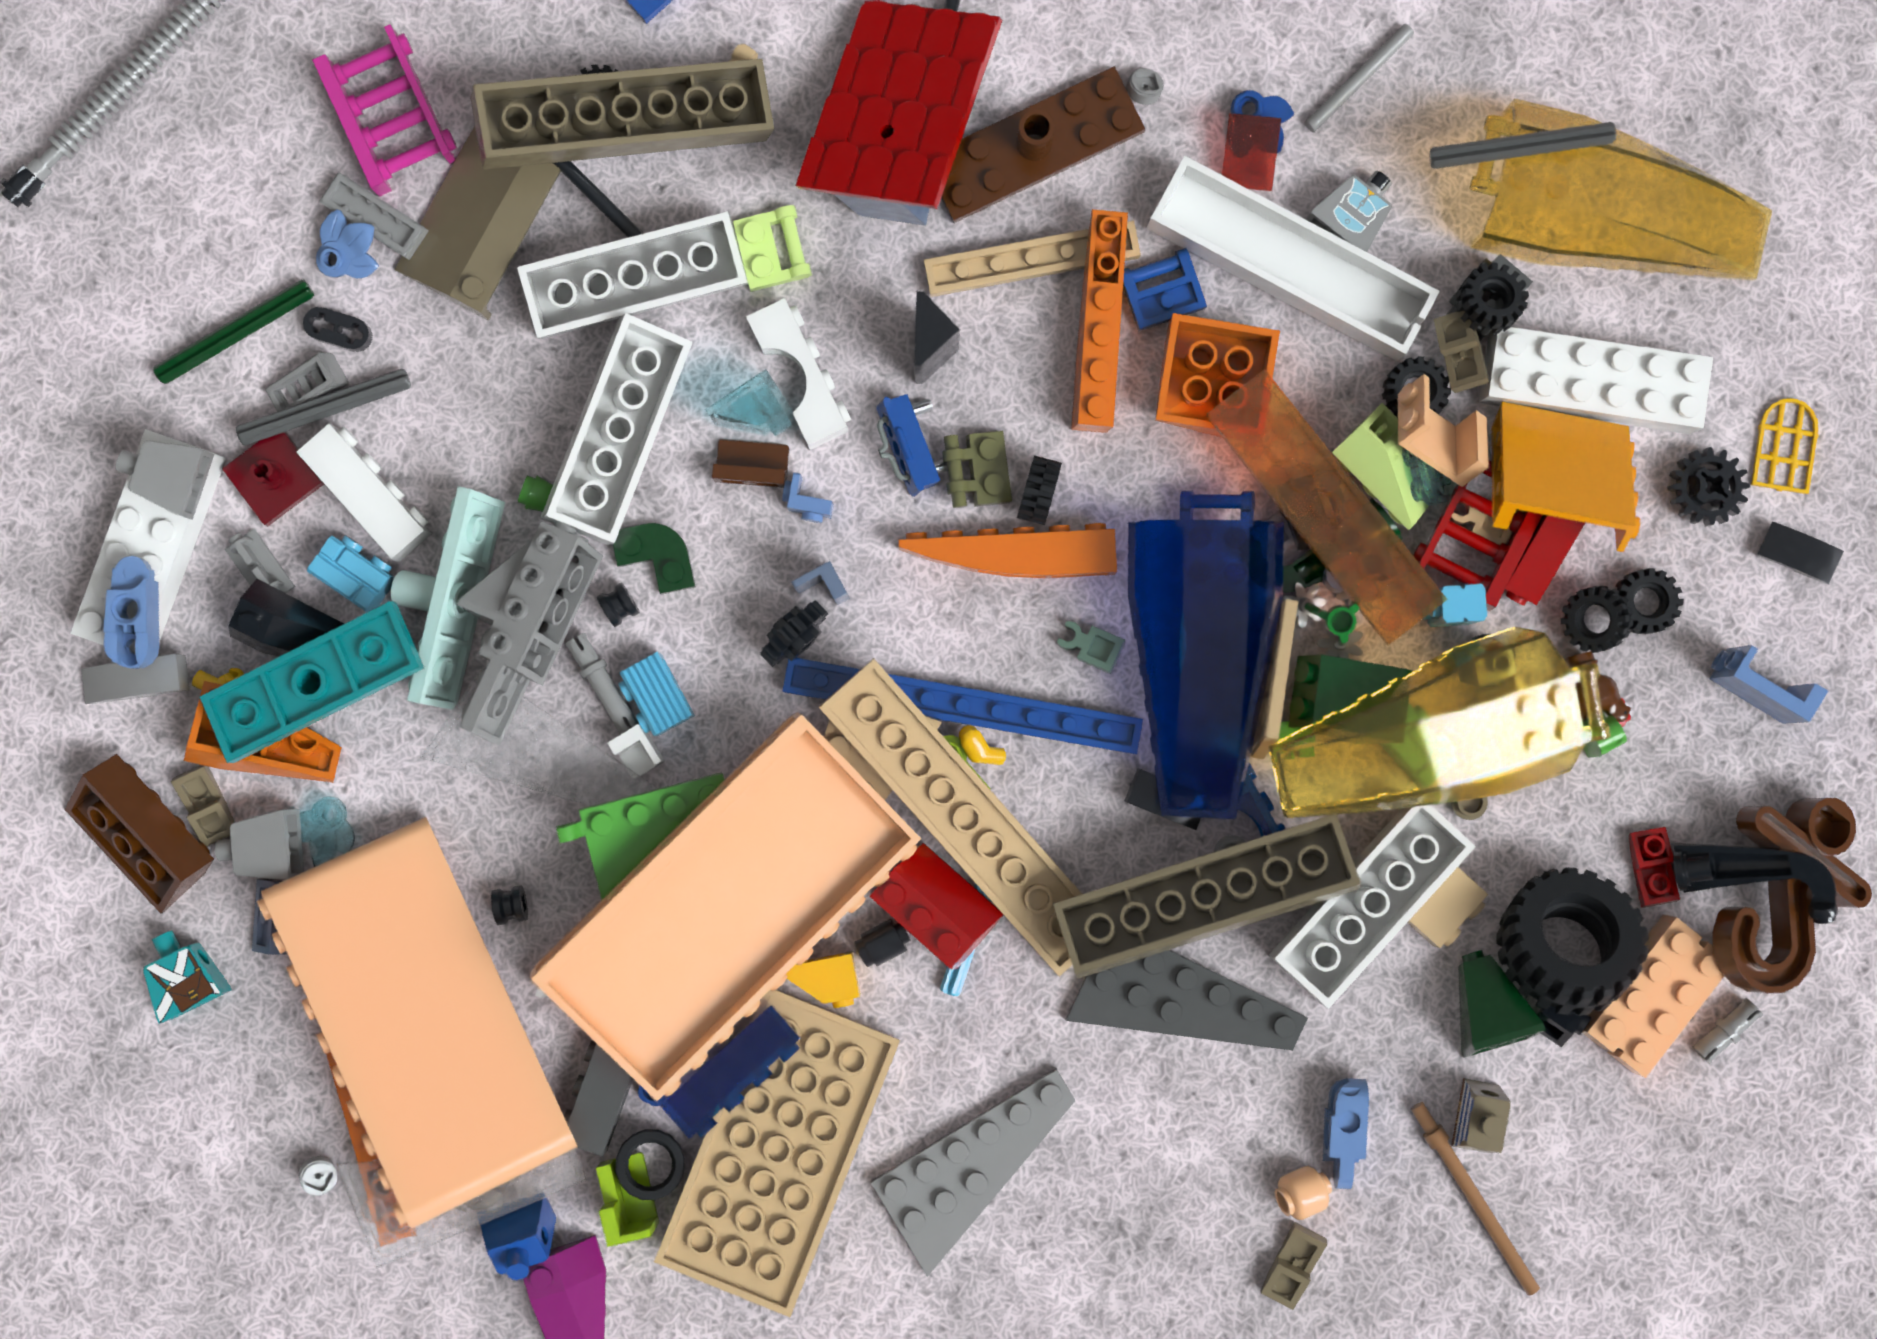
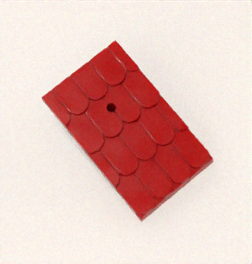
(899, 109)

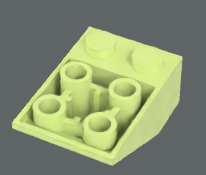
(1377, 462)

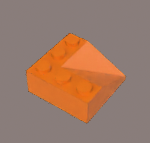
(1206, 365)

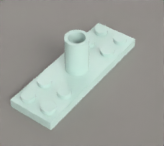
(448, 627)

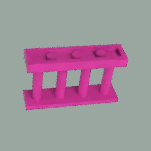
(350, 107)

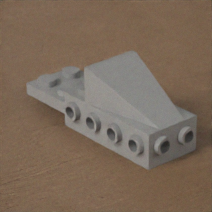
(517, 603)

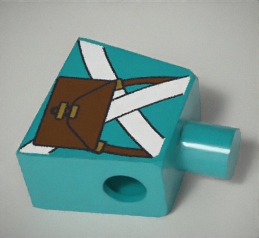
(181, 978)

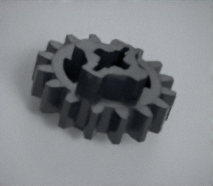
(1720, 494)
(794, 633)

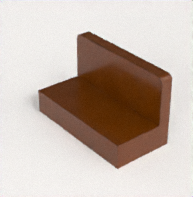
(751, 463)

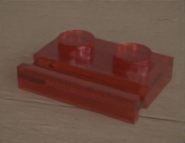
(1251, 150)

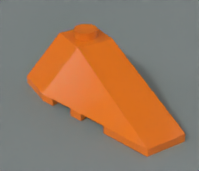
(296, 756)

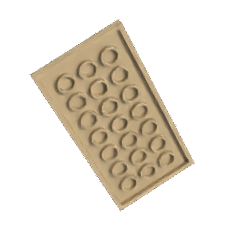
(779, 1161)

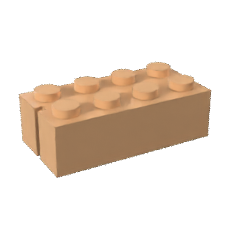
(1660, 1001)

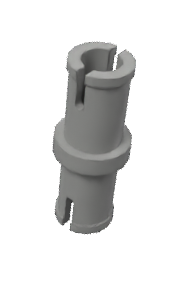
(1727, 1030)

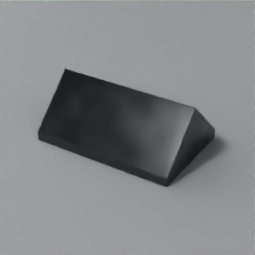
(934, 338)

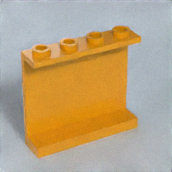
(1563, 469)

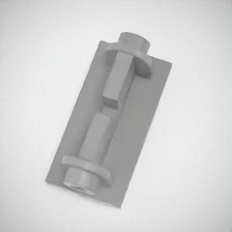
(257, 561)

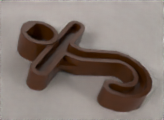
(1811, 827)

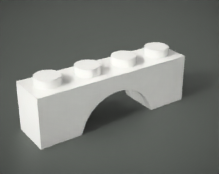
(779, 334)

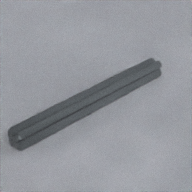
(1522, 145)
(323, 407)

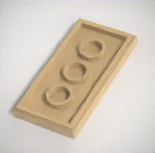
(1274, 693)

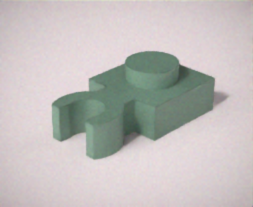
(1096, 649)

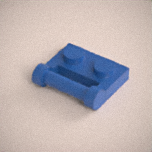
(1159, 302)

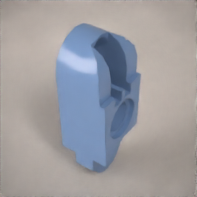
(132, 581)
(1346, 1128)

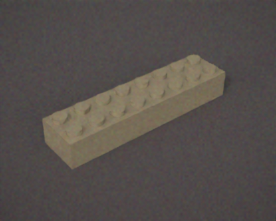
(621, 113)
(1207, 896)

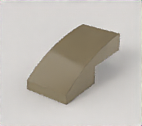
(1461, 352)
(205, 804)
(1293, 1266)

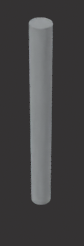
(1359, 78)

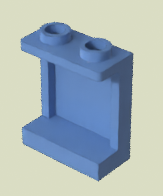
(1787, 706)

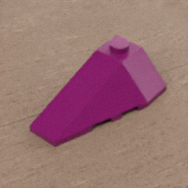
(570, 1291)

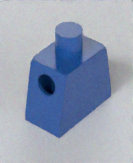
(520, 1238)

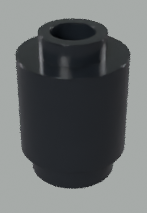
(882, 943)

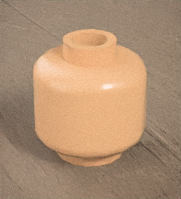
(1303, 1193)

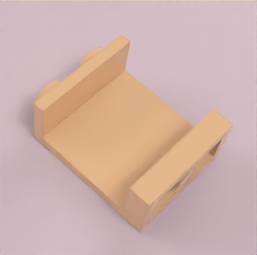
(1452, 450)

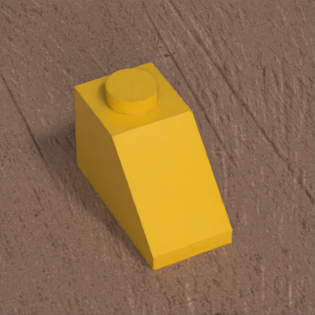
(828, 979)

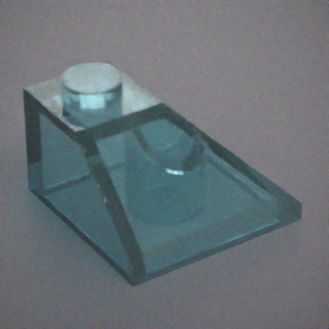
(753, 408)

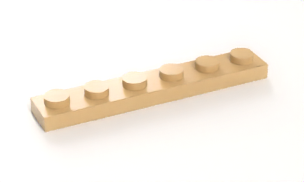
(1015, 262)

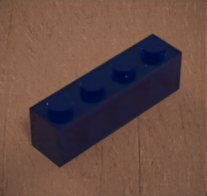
(731, 1071)

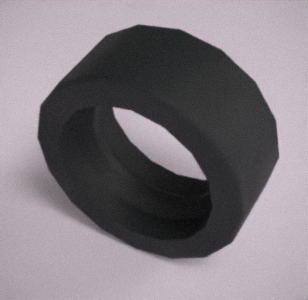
(669, 1184)

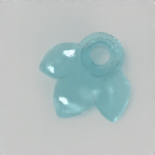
(323, 835)

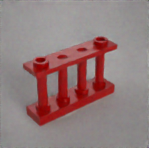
(1504, 555)

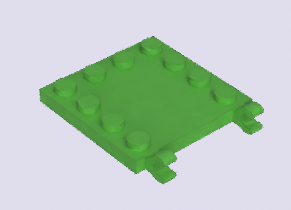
(631, 827)

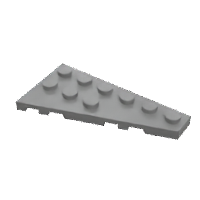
(956, 1177)

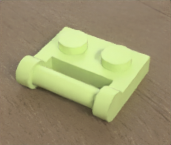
(760, 251)

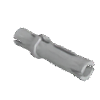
(594, 671)

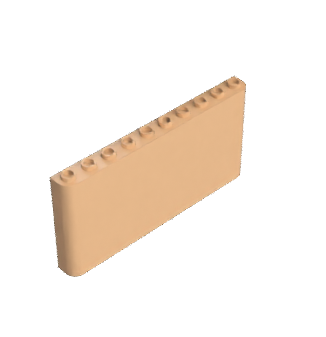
(725, 907)
(416, 1022)

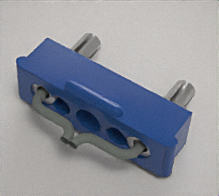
(908, 443)

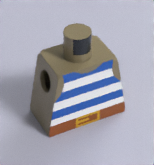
(1481, 1117)

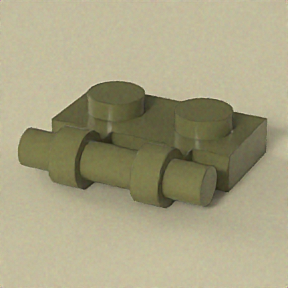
(987, 469)

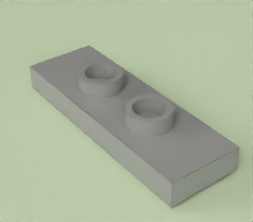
(362, 206)

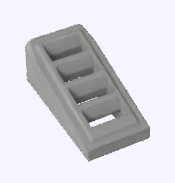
(330, 371)

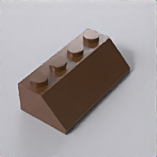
(138, 832)

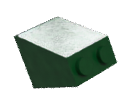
(1333, 684)

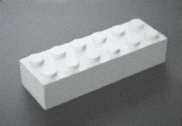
(633, 275)
(1598, 379)
(616, 429)
(147, 533)
(1396, 878)

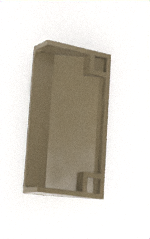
(477, 227)

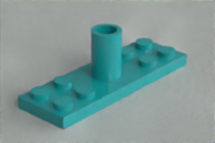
(311, 682)

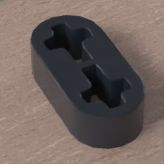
(339, 321)

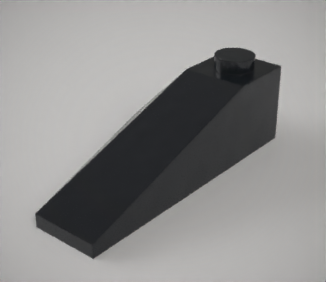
(276, 621)

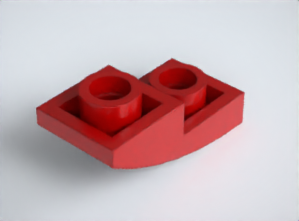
(1652, 867)

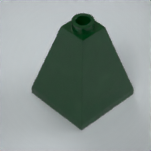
(1491, 1007)

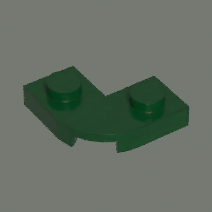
(662, 546)

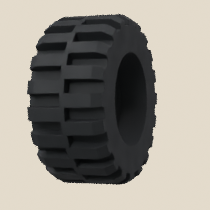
(1597, 908)

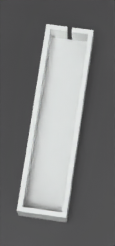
(1292, 259)

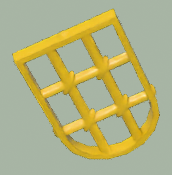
(1792, 460)

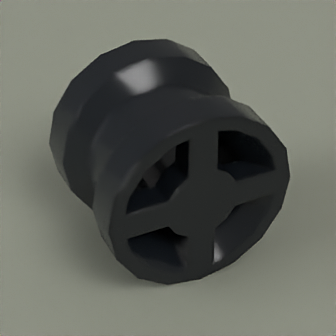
(618, 604)
(509, 905)

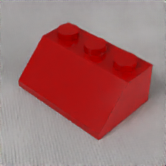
(937, 906)

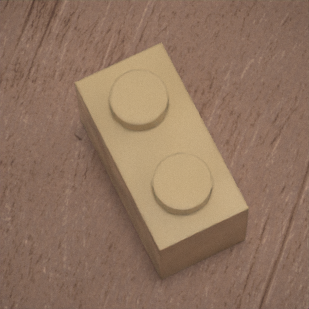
(1448, 908)

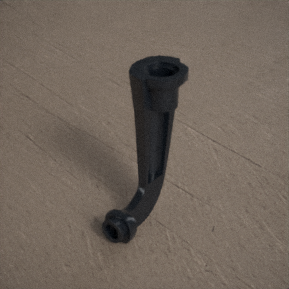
(1717, 866)

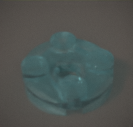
(1427, 482)

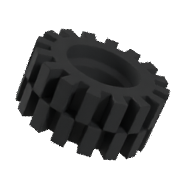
(1504, 285)
(1414, 369)
(1039, 490)
(1667, 596)
(1617, 611)

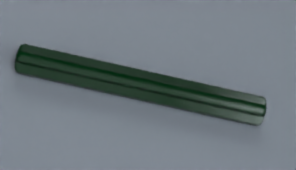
(233, 331)

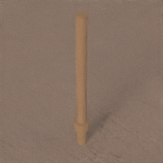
(1438, 1139)

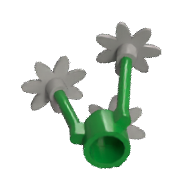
(1339, 620)

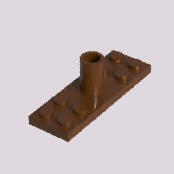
(1072, 129)

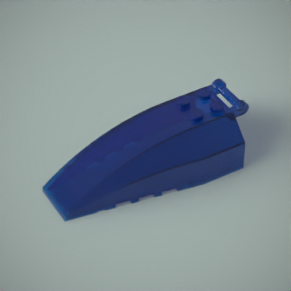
(1205, 637)

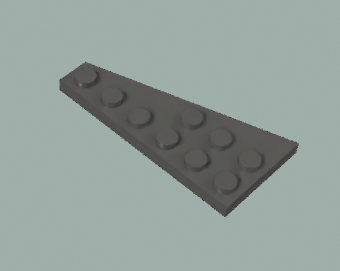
(1184, 999)

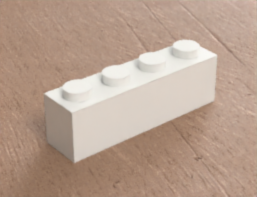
(364, 492)

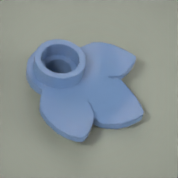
(349, 245)

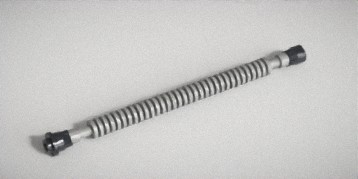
(29, 179)

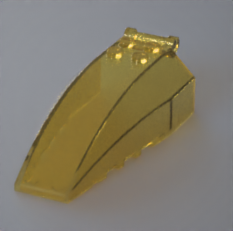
(1614, 206)
(1450, 732)

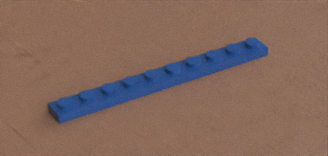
(982, 708)

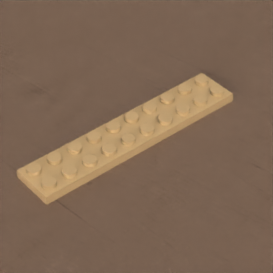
(954, 806)

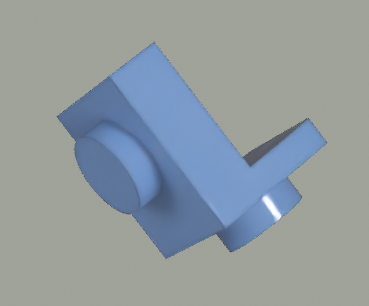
(811, 508)

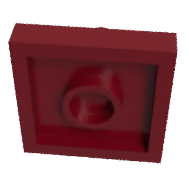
(272, 477)

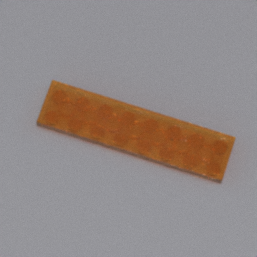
(1326, 507)

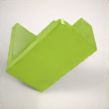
(623, 1215)

